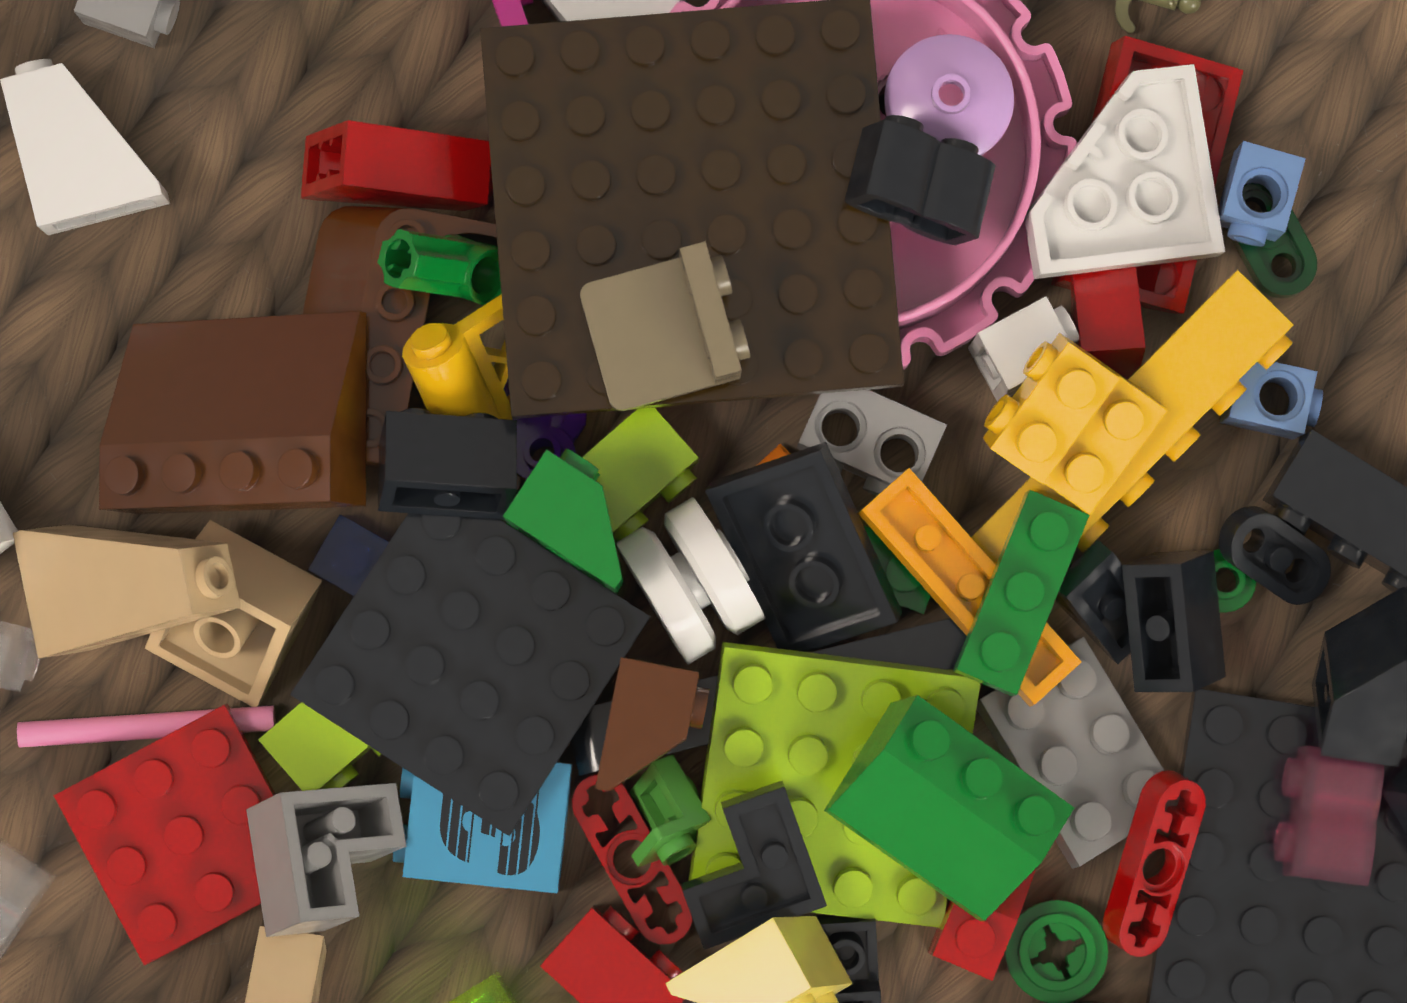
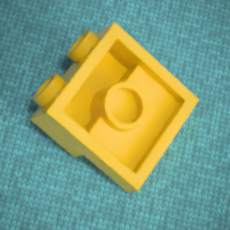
(1072, 422)

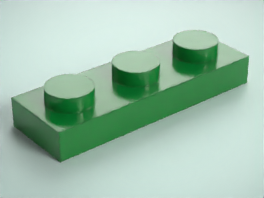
(1021, 593)

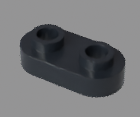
(1271, 553)

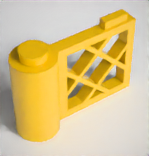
(455, 367)

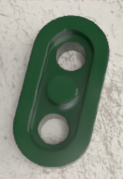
(1291, 245)

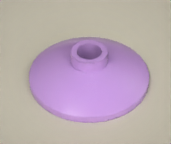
(960, 61)

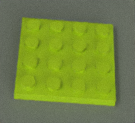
(804, 725)

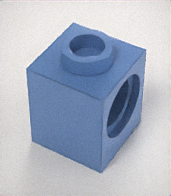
(1275, 171)
(1303, 406)

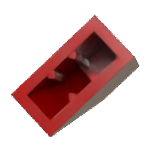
(396, 167)

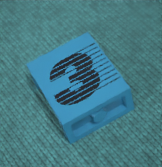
(460, 847)

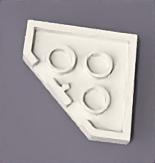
(1132, 185)

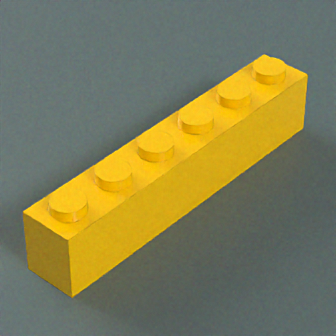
(1188, 376)

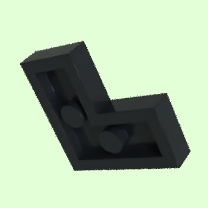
(770, 880)

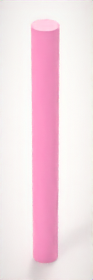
(131, 726)

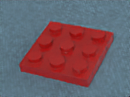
(173, 832)

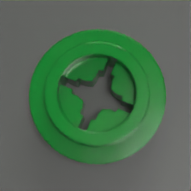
(1084, 963)

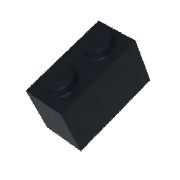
(447, 464)
(1174, 621)

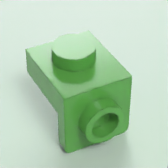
(671, 811)

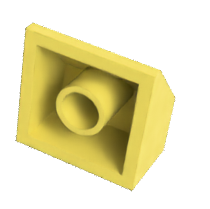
(771, 964)

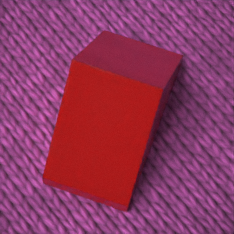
(1109, 317)

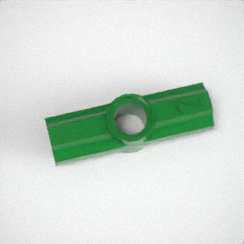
(441, 265)

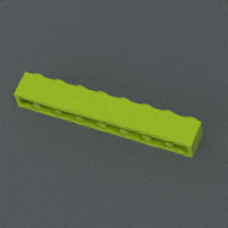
(635, 468)

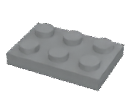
(1082, 750)

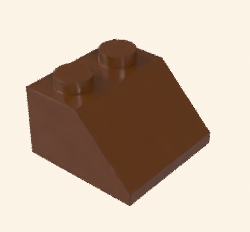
(648, 718)

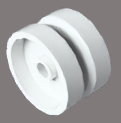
(692, 579)

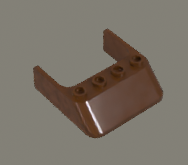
(350, 279)

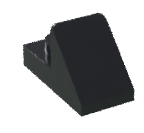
(1096, 599)

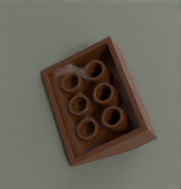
(238, 416)

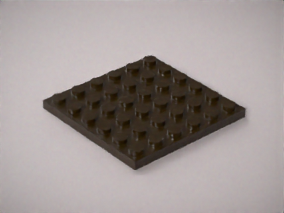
(677, 134)

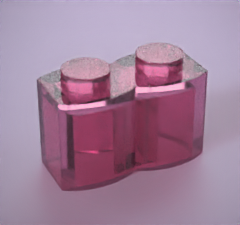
(1330, 818)

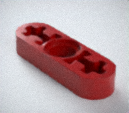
(1165, 886)
(642, 908)

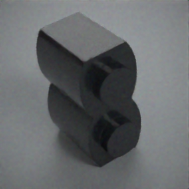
(920, 181)

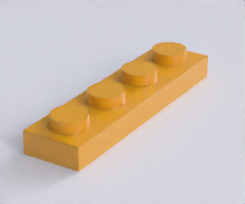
(954, 570)

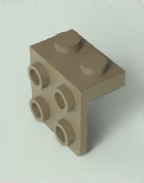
(664, 329)

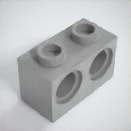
(876, 422)

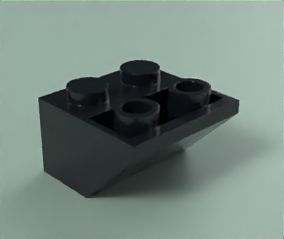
(1364, 684)

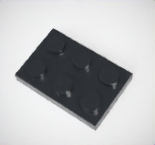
(804, 550)

